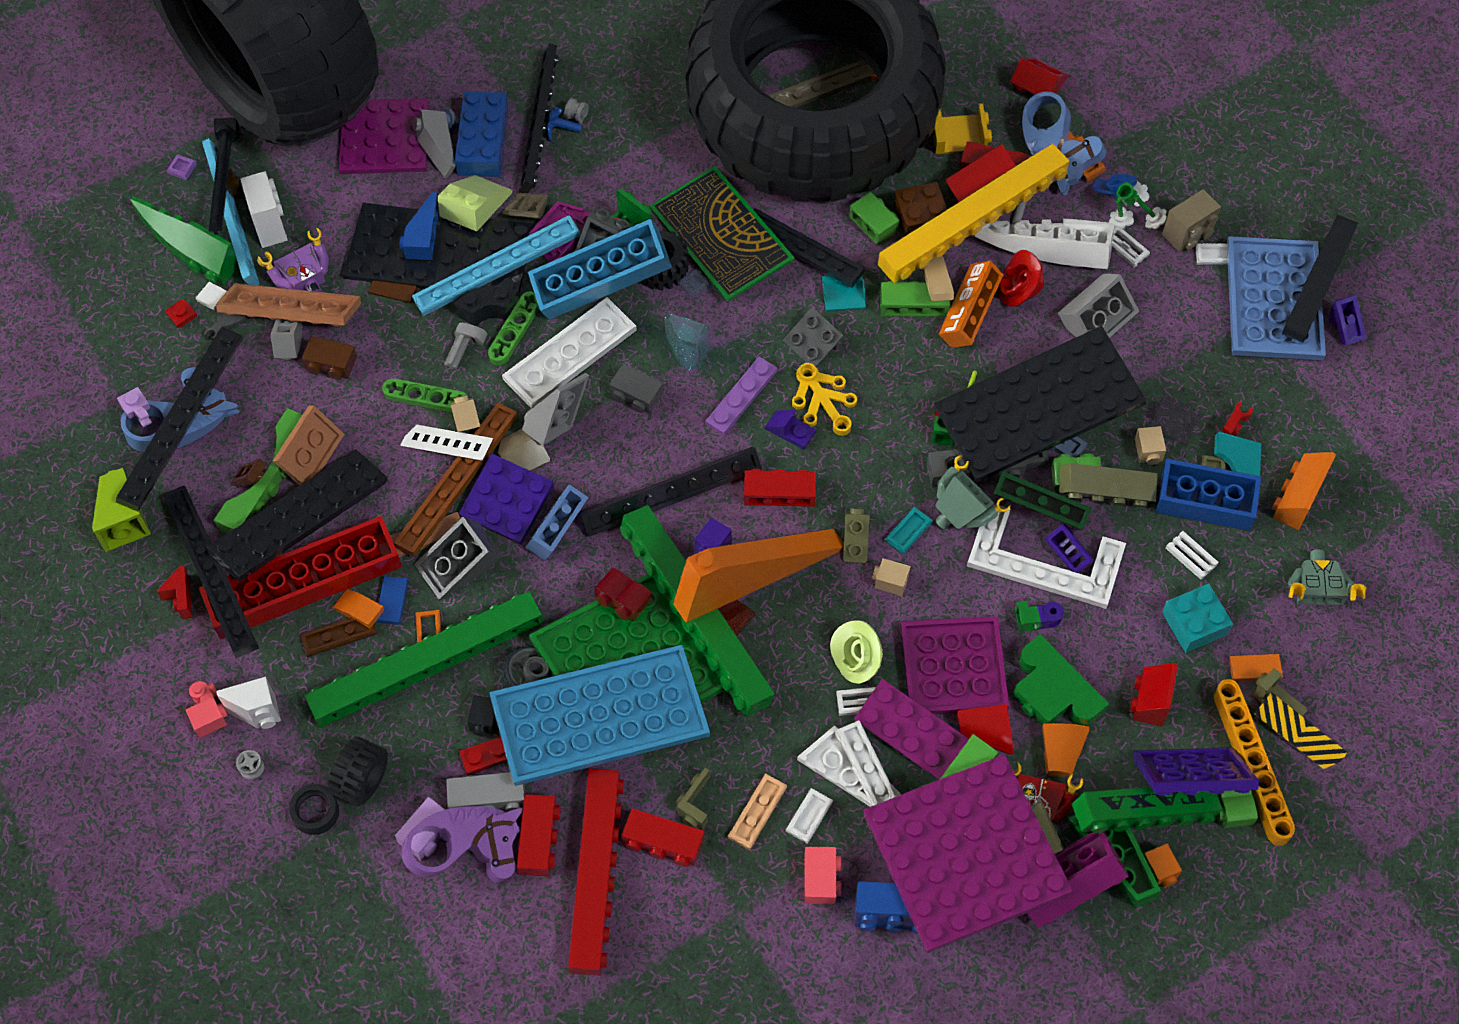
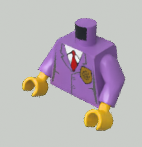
(300, 269)

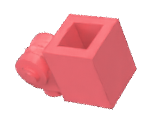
(206, 714)

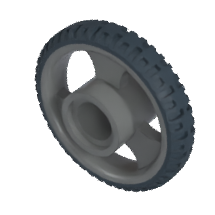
(531, 665)

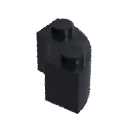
(486, 303)

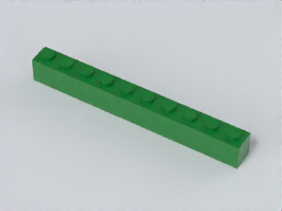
(710, 631)
(423, 659)

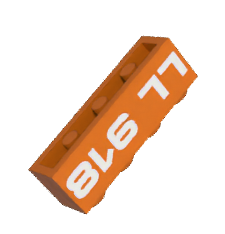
(971, 304)

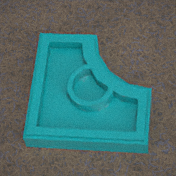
(1239, 453)

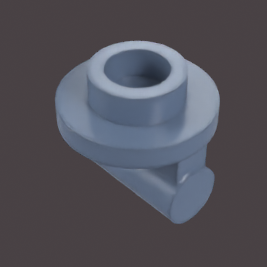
(452, 119)

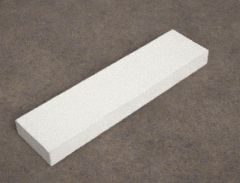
(865, 763)

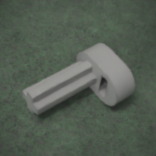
(464, 334)

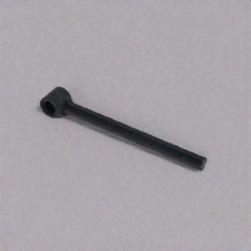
(226, 133)

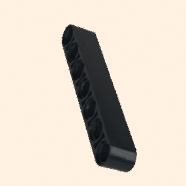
(1320, 278)

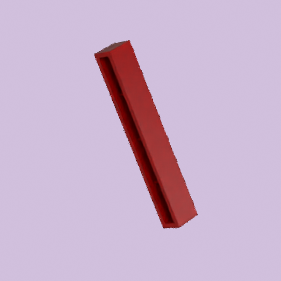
(594, 873)

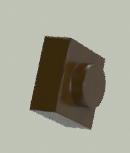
(234, 185)

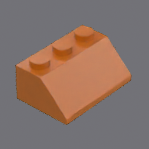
(1302, 488)

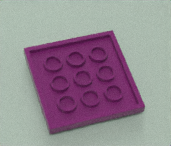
(383, 138)
(954, 663)

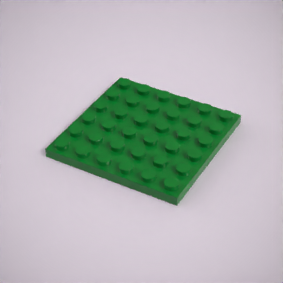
(600, 636)

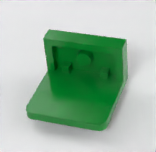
(631, 209)

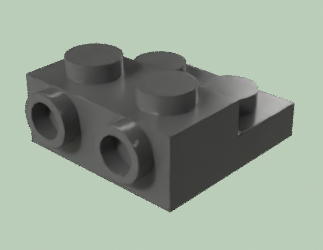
(600, 226)

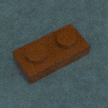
(249, 473)

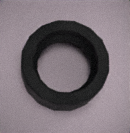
(321, 826)

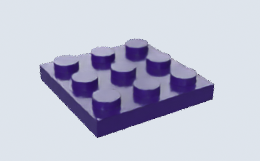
(507, 498)

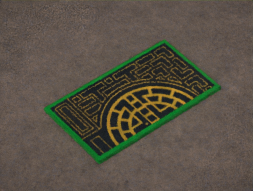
(722, 233)

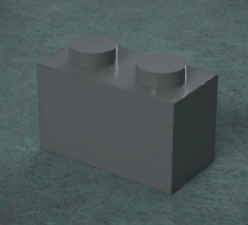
(636, 389)

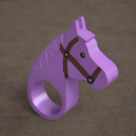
(474, 828)

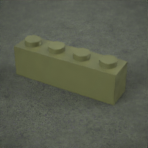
(1108, 483)

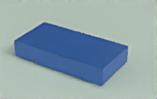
(392, 599)

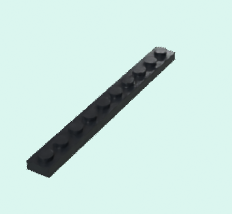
(178, 419)
(211, 573)

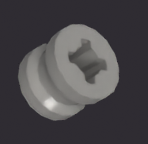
(576, 110)
(247, 760)

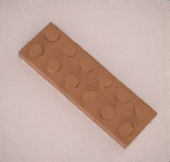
(288, 304)

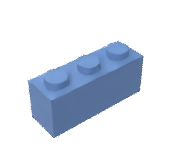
(556, 522)

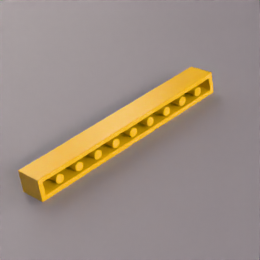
(973, 213)

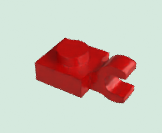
(1232, 426)

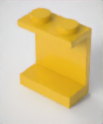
(953, 132)

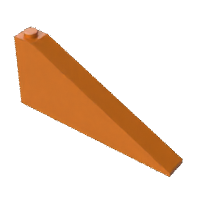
(736, 570)

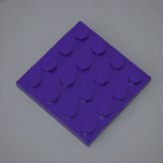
(1195, 771)

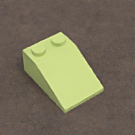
(471, 201)

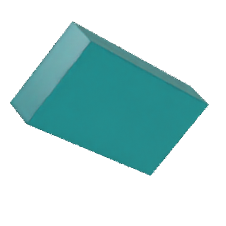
(908, 530)

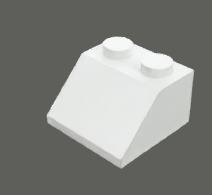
(252, 703)

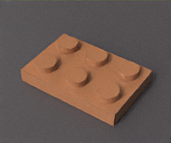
(308, 446)

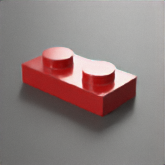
(483, 756)

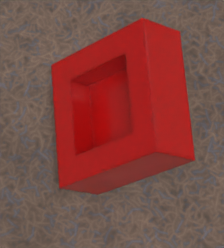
(181, 313)

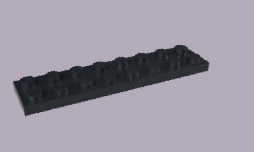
(296, 515)

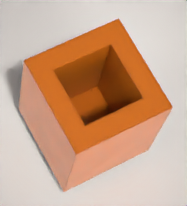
(1163, 865)

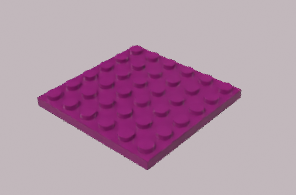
(966, 853)

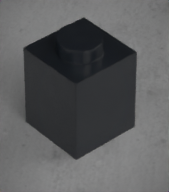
(482, 716)

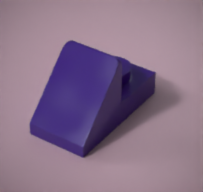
(1348, 319)
(790, 429)

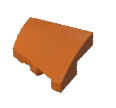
(1062, 747)

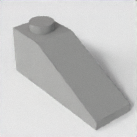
(435, 139)
(286, 338)

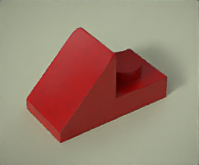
(178, 588)

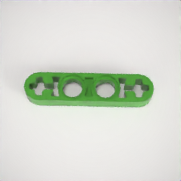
(513, 328)
(427, 393)

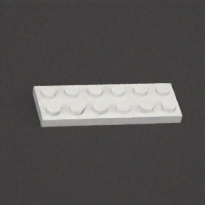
(569, 352)

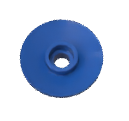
(1111, 185)

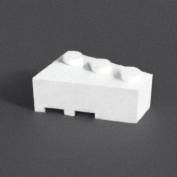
(264, 208)

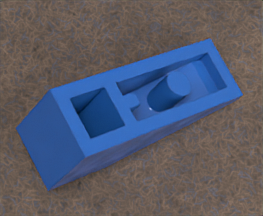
(421, 231)

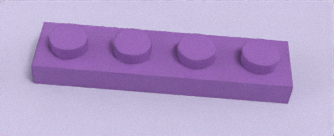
(741, 396)

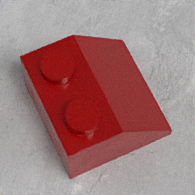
(1037, 77)
(1154, 694)

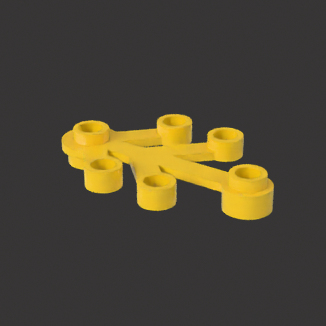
(823, 396)

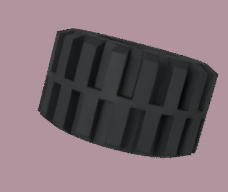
(678, 253)
(357, 771)

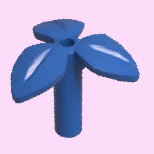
(553, 121)

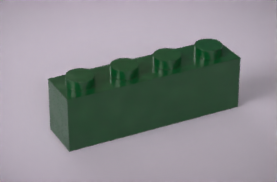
(1042, 500)

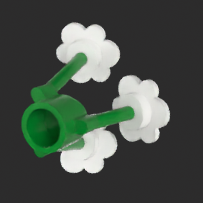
(1135, 195)

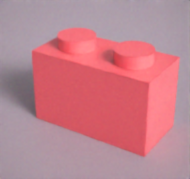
(820, 875)

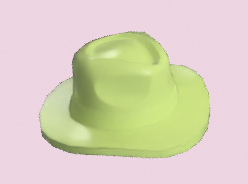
(856, 651)

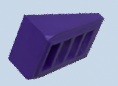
(1055, 535)

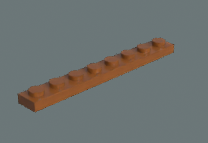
(452, 484)

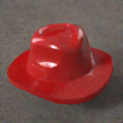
(1021, 279)

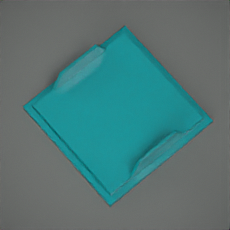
(842, 297)

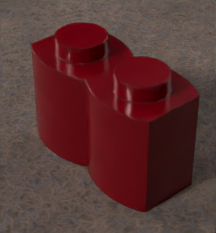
(622, 594)

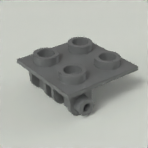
(813, 337)

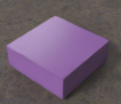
(181, 167)

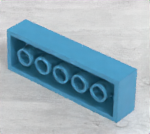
(599, 269)

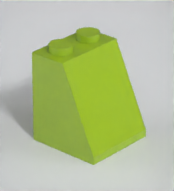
(114, 522)

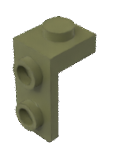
(856, 535)
(1268, 683)
(692, 815)

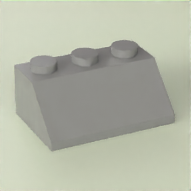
(1102, 303)

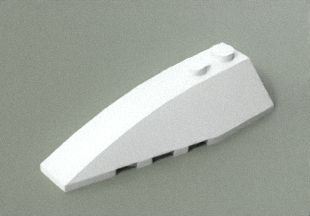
(1064, 243)

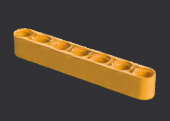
(1254, 750)

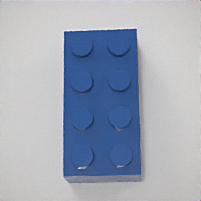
(482, 134)
(1208, 494)
(881, 907)

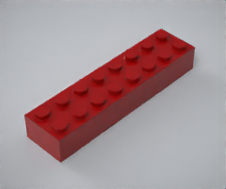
(313, 573)

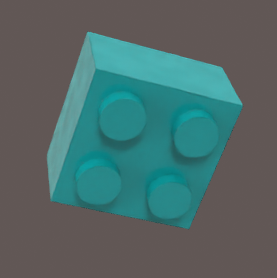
(1197, 618)

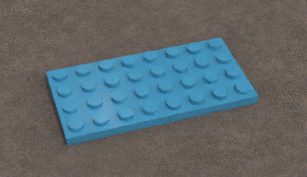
(598, 715)

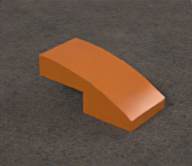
(359, 608)

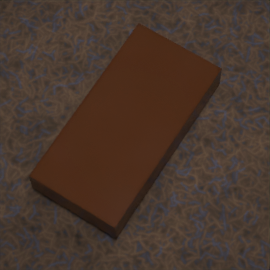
(393, 291)

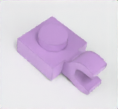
(135, 405)

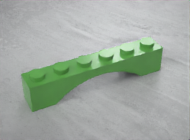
(255, 499)

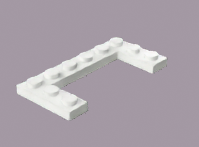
(1091, 590)

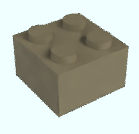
(1191, 221)

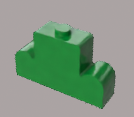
(1055, 687)

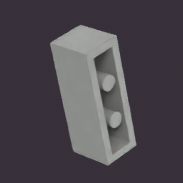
(486, 791)

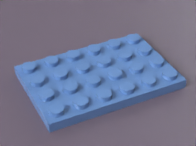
(1263, 290)

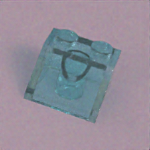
(687, 340)

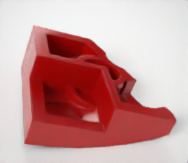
(988, 724)

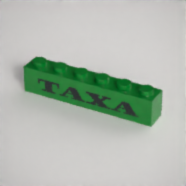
(1143, 808)

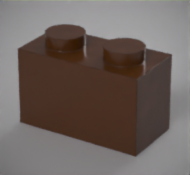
(329, 358)

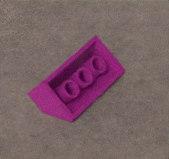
(1090, 869)

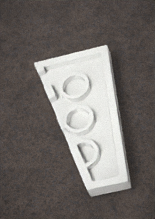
(831, 761)

